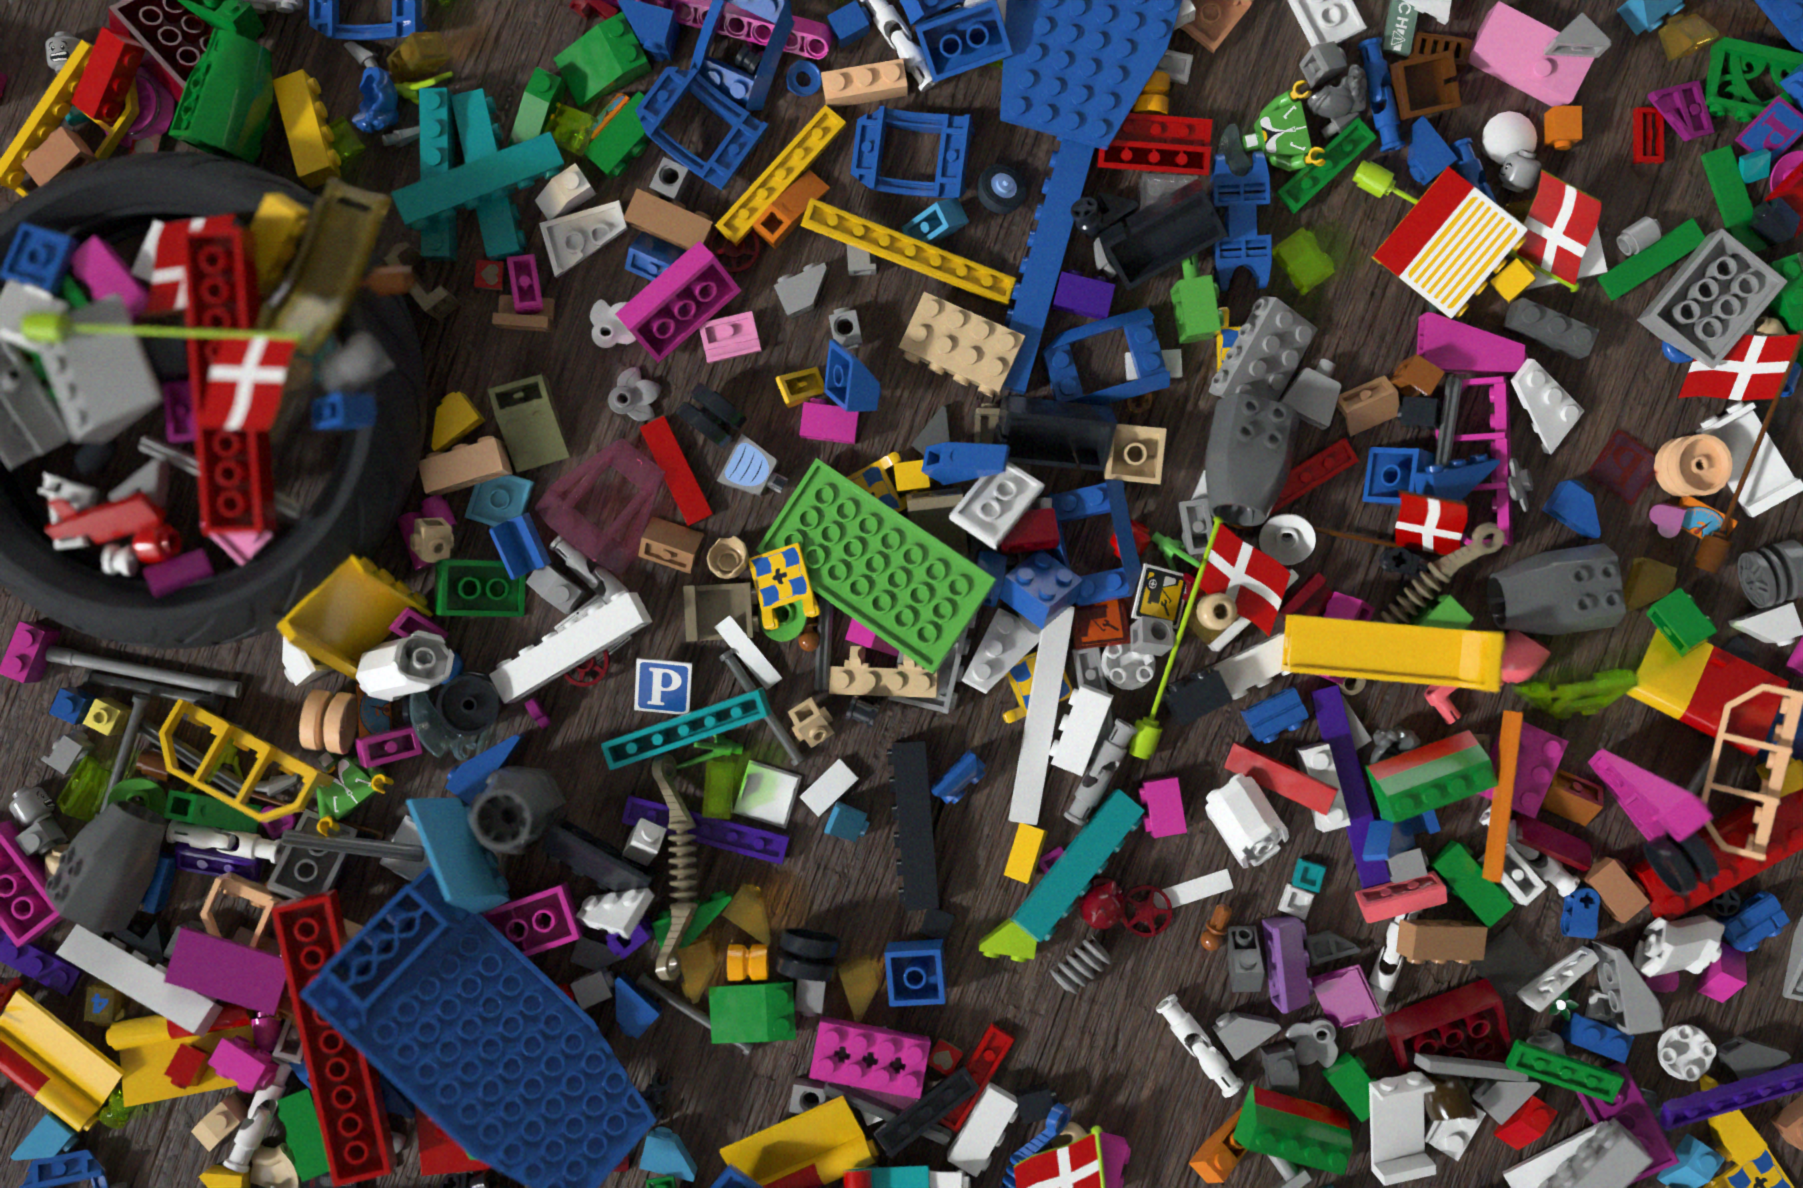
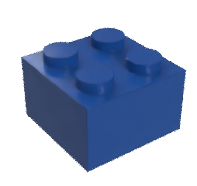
(1041, 588)
(916, 972)

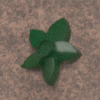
(1563, 1005)

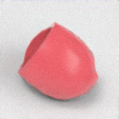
(1522, 657)

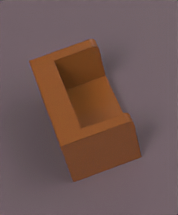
(1416, 376)

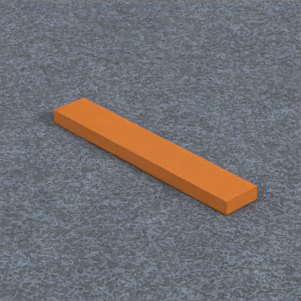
(1502, 796)

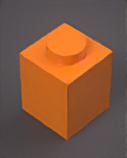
(1563, 126)

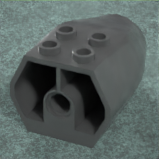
(1248, 457)
(1558, 592)
(515, 809)
(108, 867)

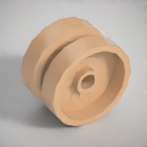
(1693, 465)
(329, 721)

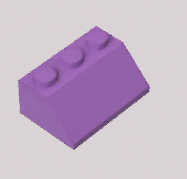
(1287, 962)

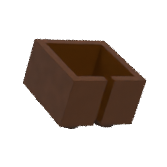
(1421, 87)

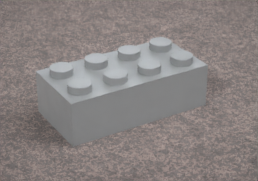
(1604, 1162)

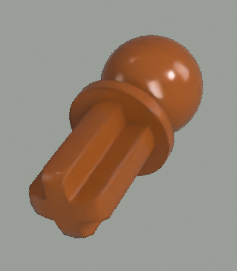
(808, 638)
(1212, 937)

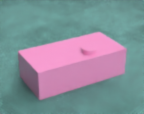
(1513, 51)

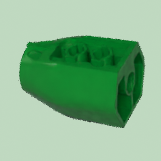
(227, 99)

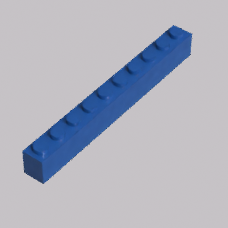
(1046, 255)

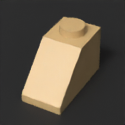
(220, 1122)

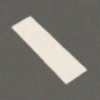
(748, 652)
(1195, 889)

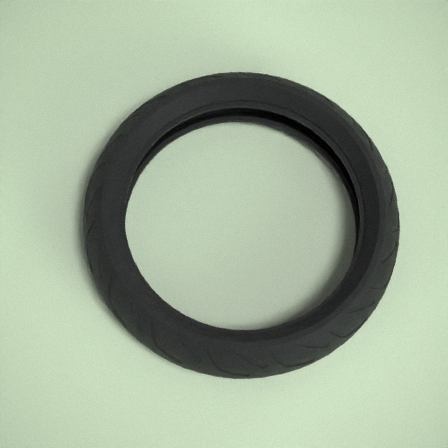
(349, 517)

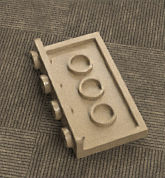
(961, 344)

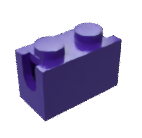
(1083, 295)
(624, 946)

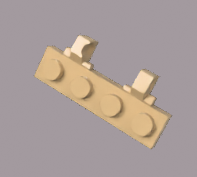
(861, 679)

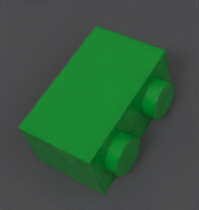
(1681, 621)
(1351, 1083)

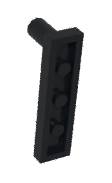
(926, 1111)

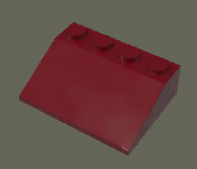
(169, 32)
(1454, 1024)

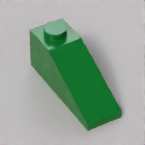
(537, 106)

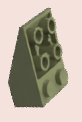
(529, 422)

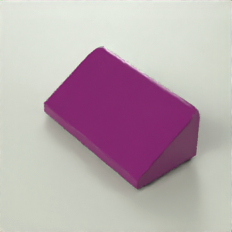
(178, 572)

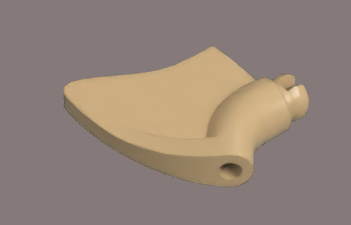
(274, 1167)

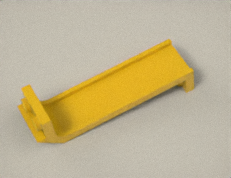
(1393, 652)

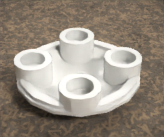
(1506, 135)
(1127, 668)
(1685, 1052)

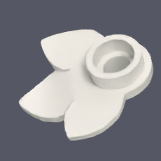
(604, 318)

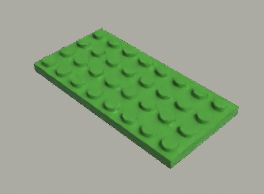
(880, 566)

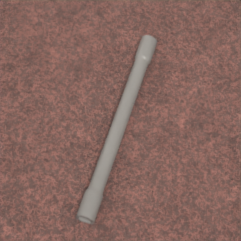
(73, 657)

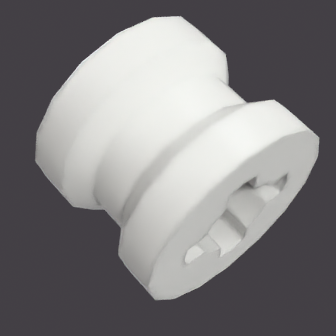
(120, 559)

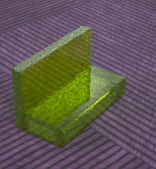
(85, 790)

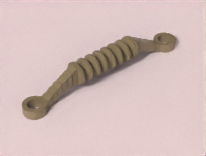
(1440, 570)
(683, 909)

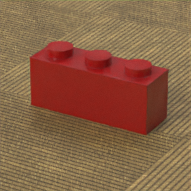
(108, 75)

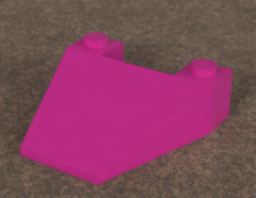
(1649, 799)

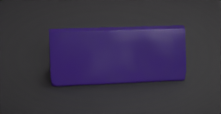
(215, 863)

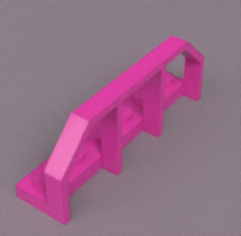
(1500, 449)

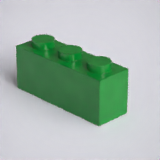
(619, 141)
(1464, 878)
(304, 1134)

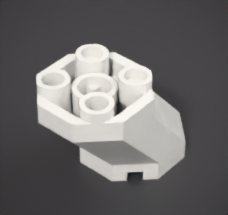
(404, 666)
(1246, 820)
(1679, 945)

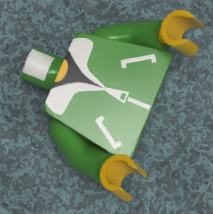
(1283, 133)
(349, 789)

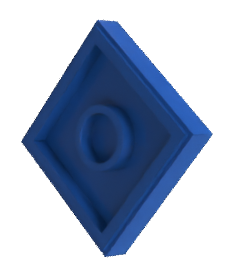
(39, 258)

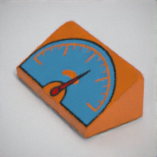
(609, 113)
(1703, 519)
(373, 714)

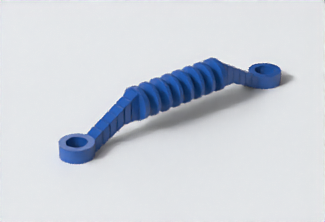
(1055, 1123)

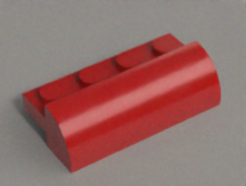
(1160, 145)

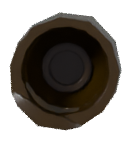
(1450, 1097)

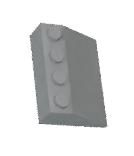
(1712, 299)
(100, 375)

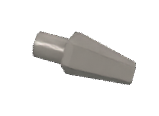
(362, 54)
(1339, 124)
(401, 137)
(1102, 260)
(277, 784)

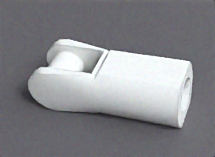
(70, 490)

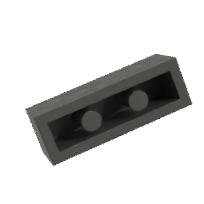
(1550, 329)

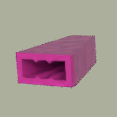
(1467, 349)

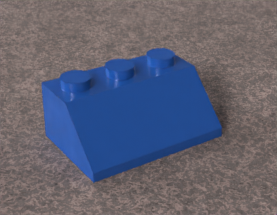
(963, 39)

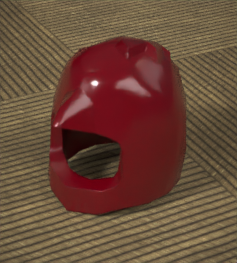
(1102, 905)

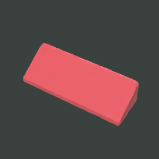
(1401, 898)

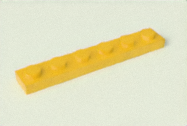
(781, 174)

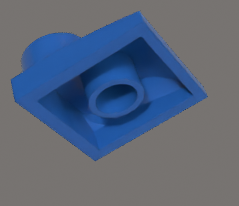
(958, 776)

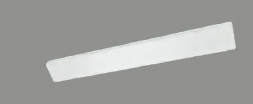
(1040, 719)

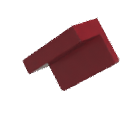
(1033, 532)
(1307, 599)

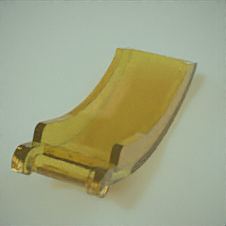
(326, 267)

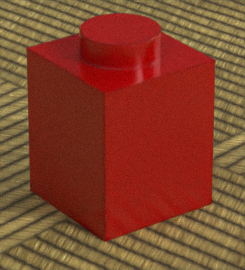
(188, 1065)

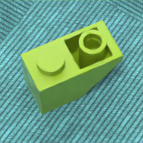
(1008, 940)

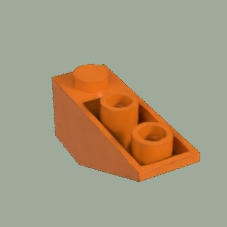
(789, 209)
(1219, 1153)

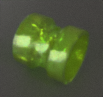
(115, 1114)

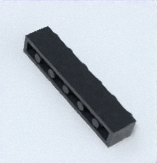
(915, 825)

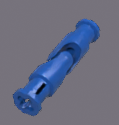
(1381, 91)
(1470, 167)

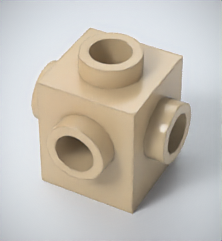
(432, 539)
(811, 722)

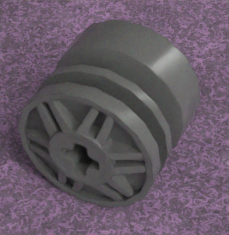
(1772, 573)

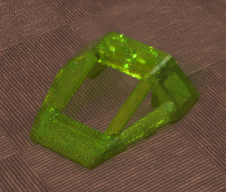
(1607, 685)

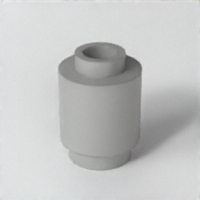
(1639, 235)

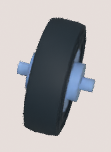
(1001, 189)

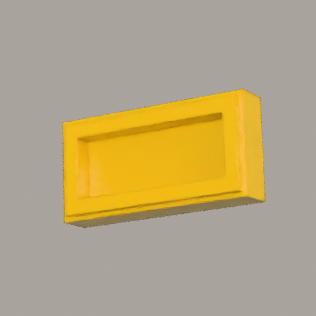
(1025, 853)

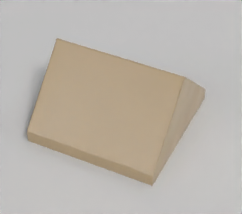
(1136, 454)

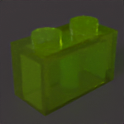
(1303, 260)
(719, 788)

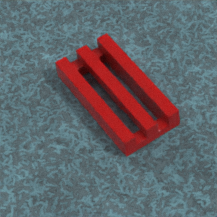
(1638, 156)

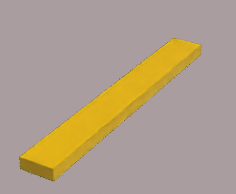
(908, 251)

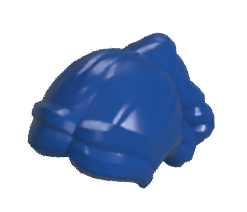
(379, 102)

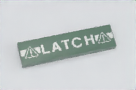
(1399, 28)

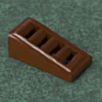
(1442, 41)

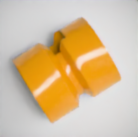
(1153, 98)
(748, 962)

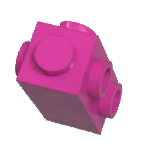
(244, 1064)

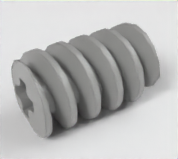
(1081, 966)

